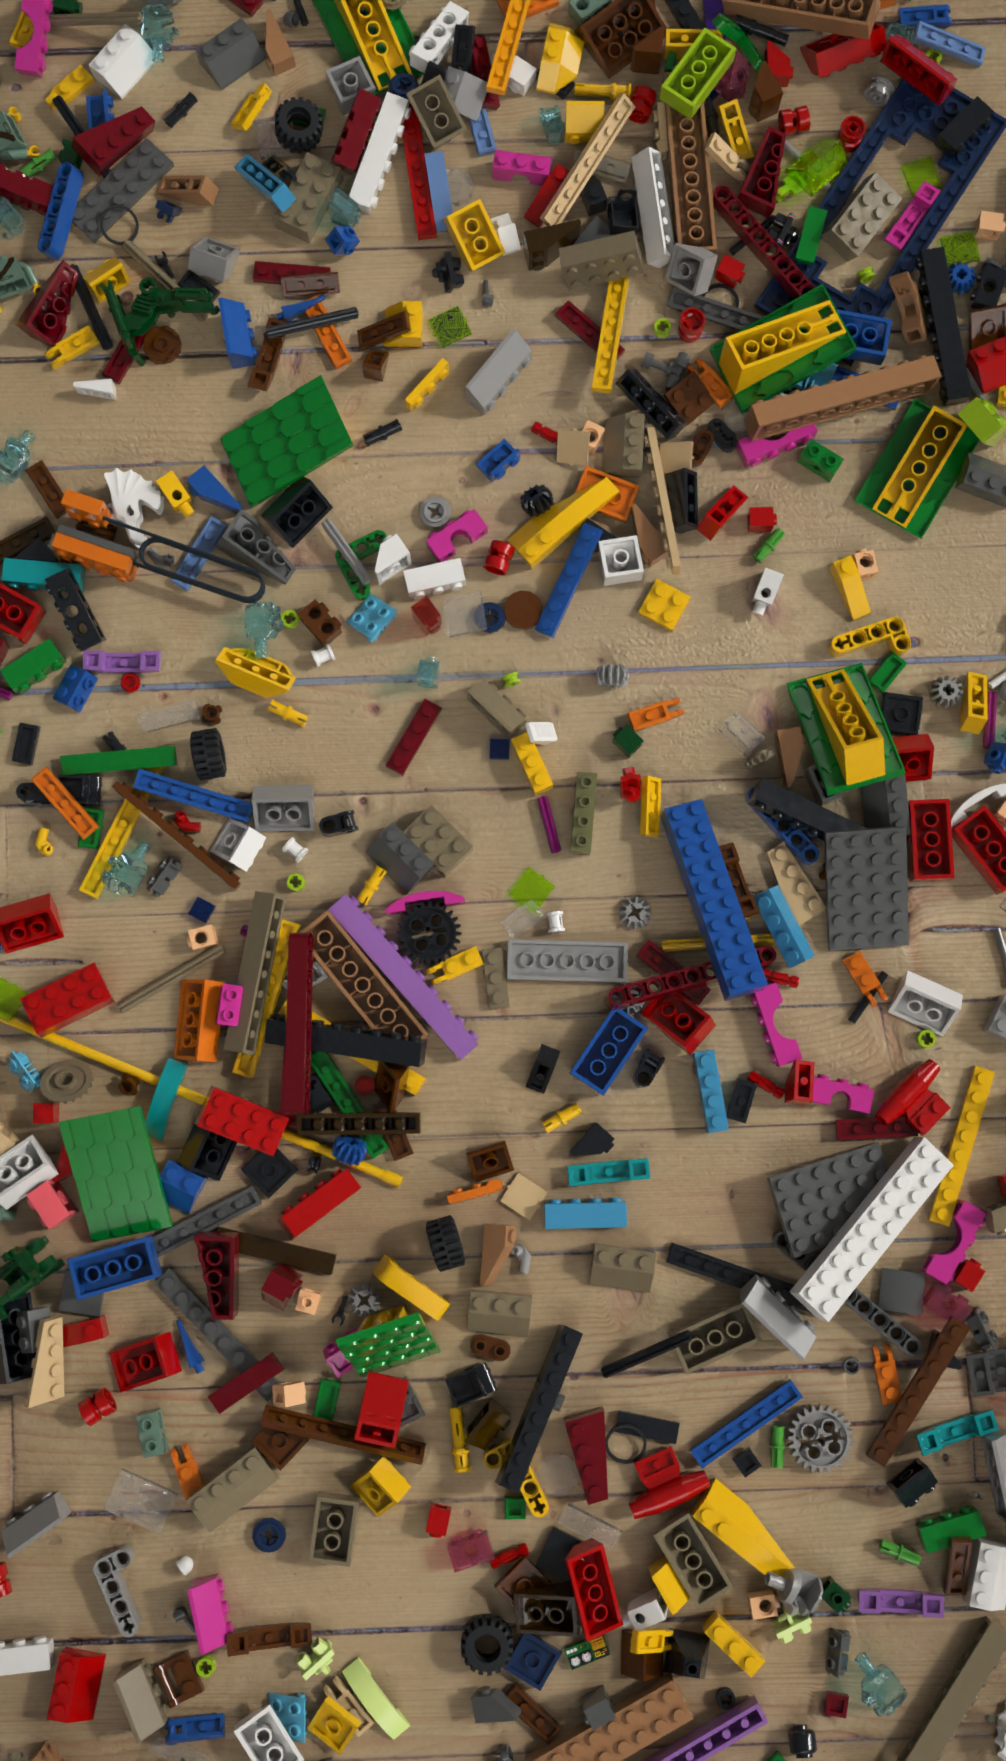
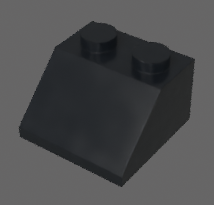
(912, 1483)

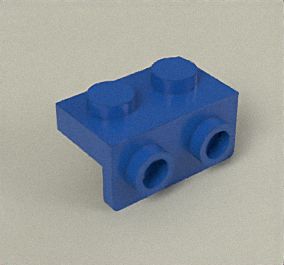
(99, 109)
(498, 460)
(75, 688)

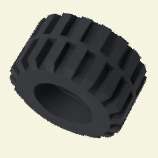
(298, 110)
(208, 754)
(445, 1243)
(487, 1662)

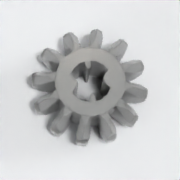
(612, 676)
(941, 696)

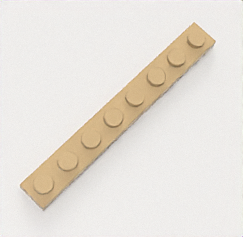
(588, 161)
(663, 507)

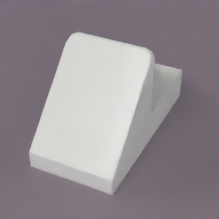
(507, 233)

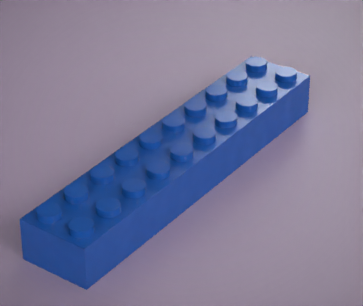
(713, 900)

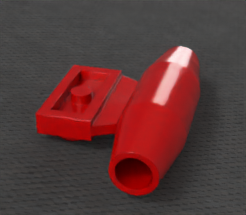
(914, 1099)
(666, 1487)

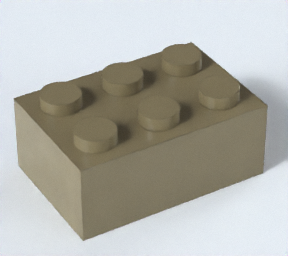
(438, 840)
(334, 1529)

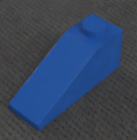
(211, 490)

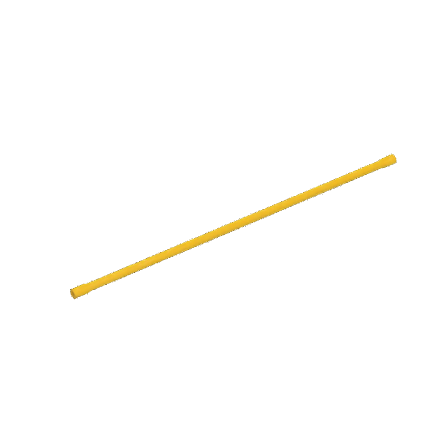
(385, 1175)

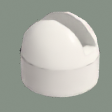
(185, 1564)

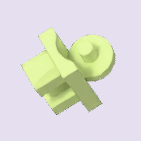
(786, 1624)
(318, 1660)

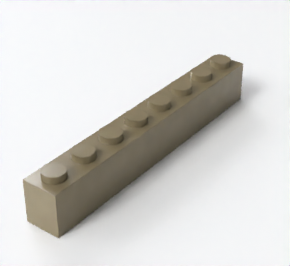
(256, 970)
(957, 1694)

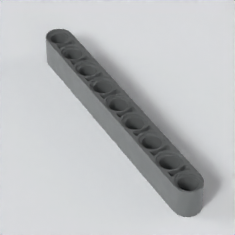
(852, 1302)

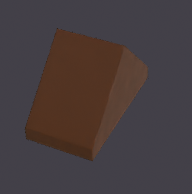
(375, 365)

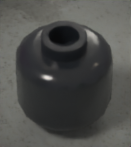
(802, 1741)

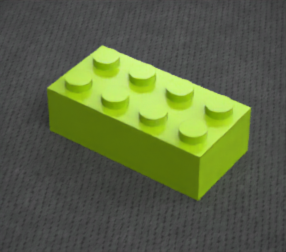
(697, 73)
(983, 421)

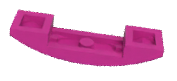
(912, 216)
(400, 905)

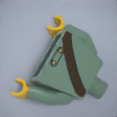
(11, 140)
(16, 278)

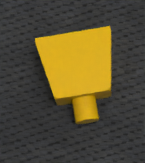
(171, 489)

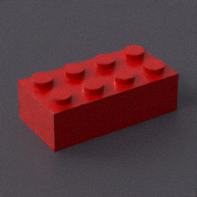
(18, 614)
(930, 841)
(985, 846)
(67, 1000)
(242, 1120)

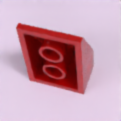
(679, 1020)
(145, 1362)

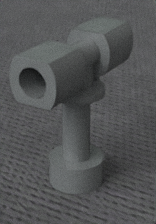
(673, 370)

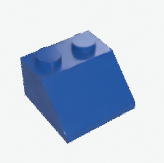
(181, 1186)

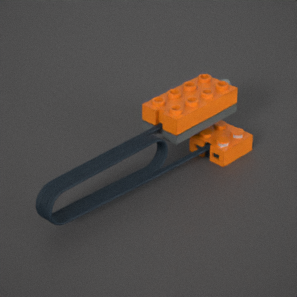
(121, 560)

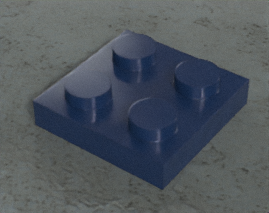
(533, 1660)

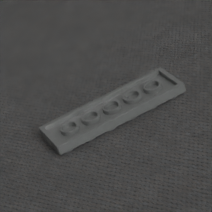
(122, 186)

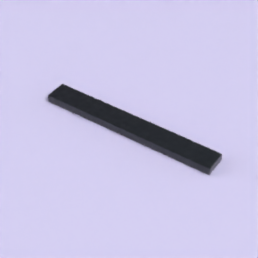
(725, 1271)

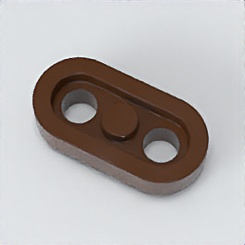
(702, 449)
(491, 1345)

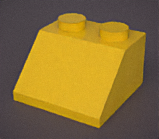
(582, 120)
(110, 270)
(411, 338)
(381, 1486)
(668, 1584)

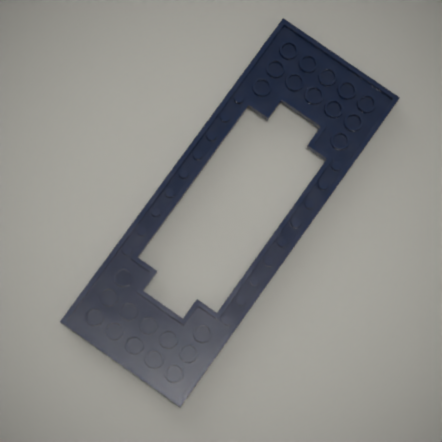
(903, 114)

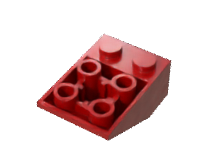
(381, 1409)

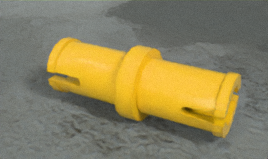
(288, 713)
(371, 885)
(561, 1117)

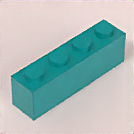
(32, 573)

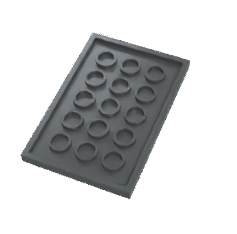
(866, 888)
(823, 1195)

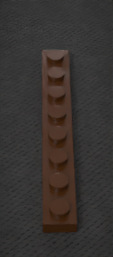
(171, 829)
(918, 1391)
(338, 1434)

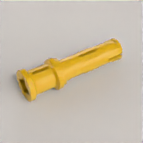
(598, 90)
(460, 1447)

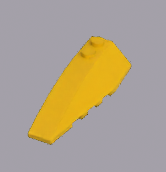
(549, 530)
(739, 1528)

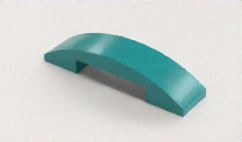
(164, 1098)
(608, 1171)
(956, 1430)

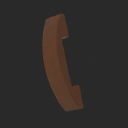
(268, 360)
(738, 881)
(269, 1637)

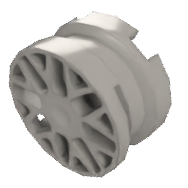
(879, 91)

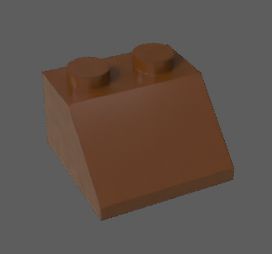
(765, 95)

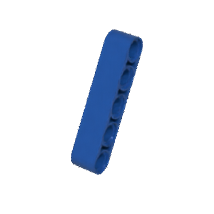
(60, 211)
(785, 836)

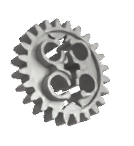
(823, 1457)

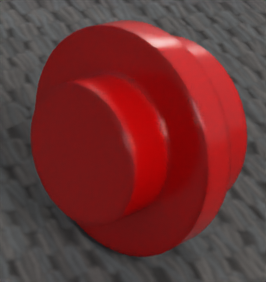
(130, 683)
(364, 1085)

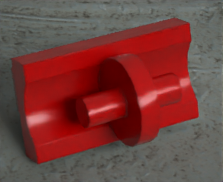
(630, 785)

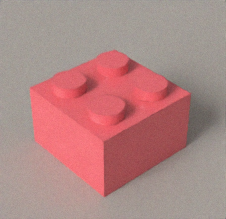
(51, 1204)

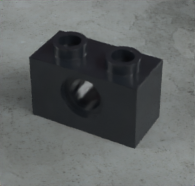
(991, 277)

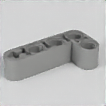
(123, 1594)

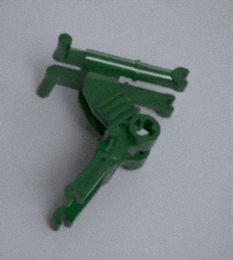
(149, 307)
(24, 1271)

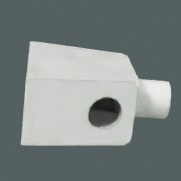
(768, 583)
(645, 1610)

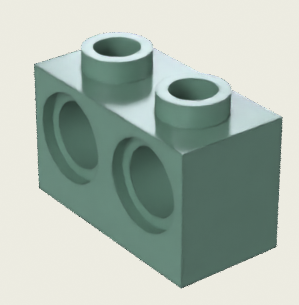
(590, 7)
(152, 1433)

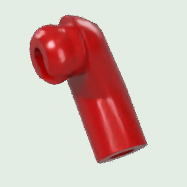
(185, 824)

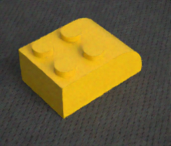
(474, 235)

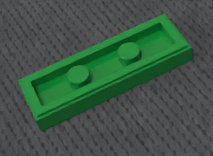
(811, 235)

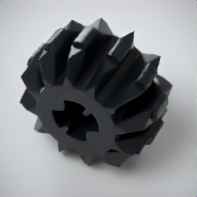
(536, 500)

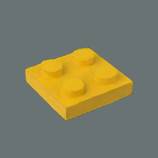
(664, 605)
(334, 1725)

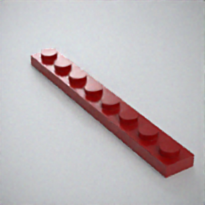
(418, 178)

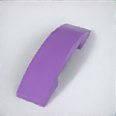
(122, 662)
(901, 1601)

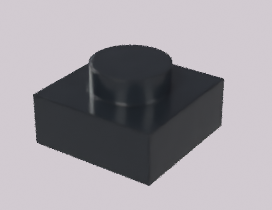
(746, 1462)

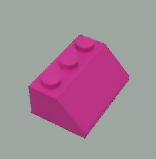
(209, 1612)

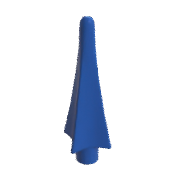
(292, 311)
(193, 1356)

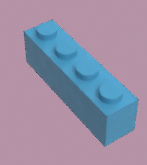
(265, 182)
(783, 926)
(710, 1091)
(585, 1214)

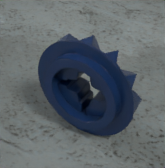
(406, 80)
(496, 612)
(260, 1540)

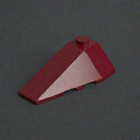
(48, 311)

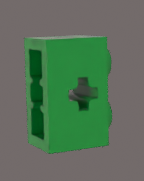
(820, 460)

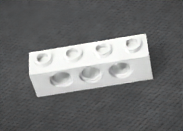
(438, 38)

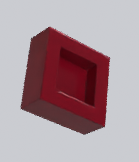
(836, 1704)

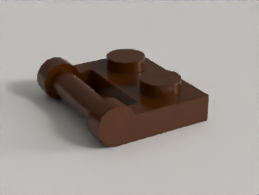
(184, 1675)

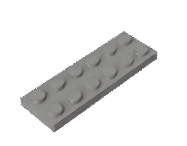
(567, 960)

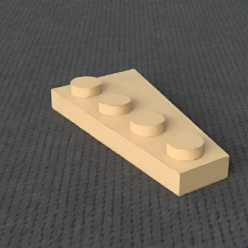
(794, 884)
(48, 1364)

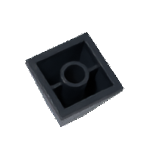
(687, 1654)

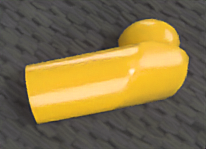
(42, 843)

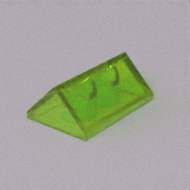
(818, 166)

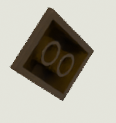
(543, 244)
(487, 1424)
(547, 1611)

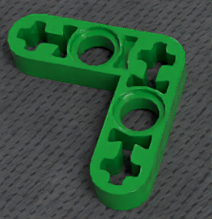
(738, 35)
(345, 567)

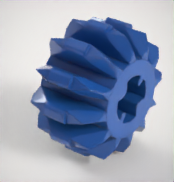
(966, 277)
(349, 1149)

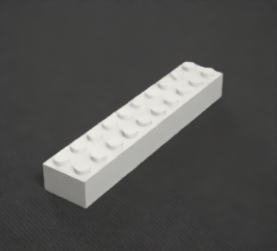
(871, 1229)

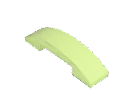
(374, 1699)

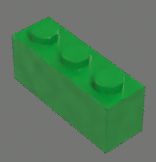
(33, 666)
(936, 1532)

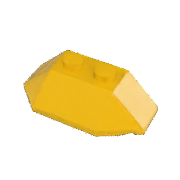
(559, 59)
(258, 675)

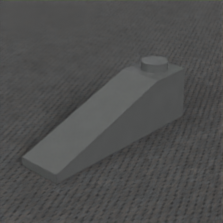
(252, 547)

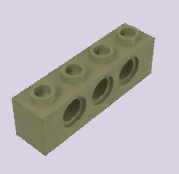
(583, 813)

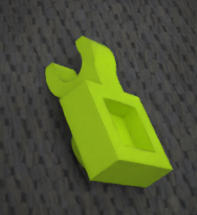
(788, 187)

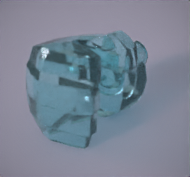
(152, 29)
(15, 457)
(262, 625)
(126, 871)
(880, 1687)

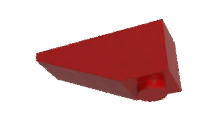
(545, 195)
(721, 513)
(85, 1331)

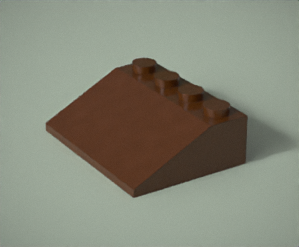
(602, 38)

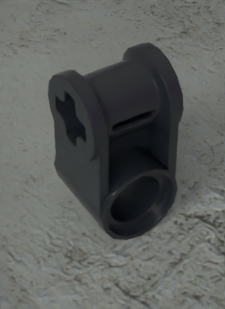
(35, 796)
(340, 824)
(648, 1067)
(319, 1096)

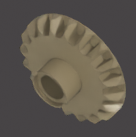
(66, 1081)

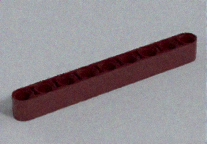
(760, 248)
(679, 977)
(298, 1023)

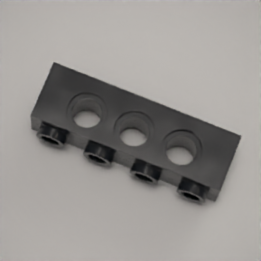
(651, 403)
(85, 615)

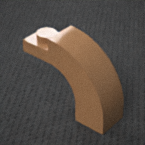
(910, 306)

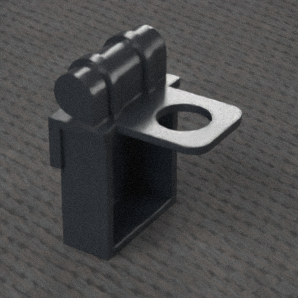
(623, 212)
(83, 788)
(471, 1384)

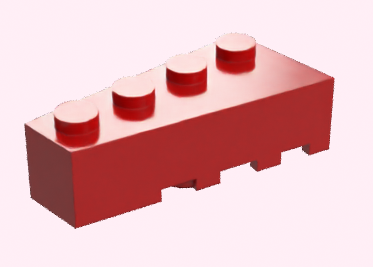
(318, 1204)

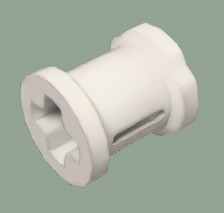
(323, 655)
(295, 849)
(555, 921)

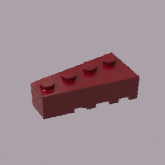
(355, 131)
(113, 139)
(761, 181)
(24, 192)
(220, 1271)
(281, 1286)
(588, 1445)

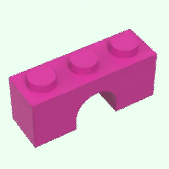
(533, 167)
(468, 525)
(858, 1097)

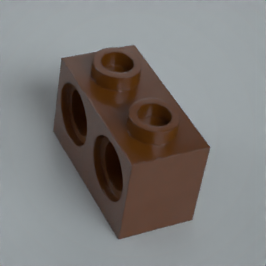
(316, 625)

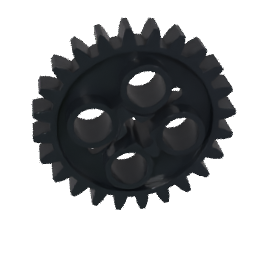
(425, 915)

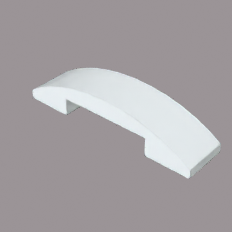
(959, 814)

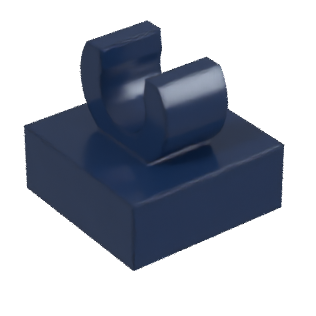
(167, 208)

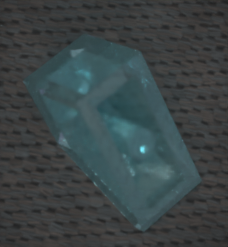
(343, 209)
(428, 673)

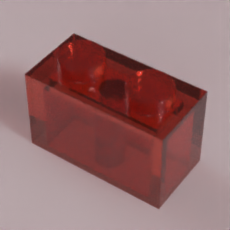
(426, 616)

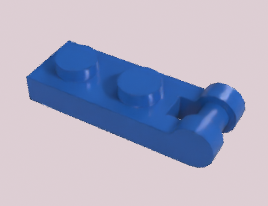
(928, 14)
(195, 1728)

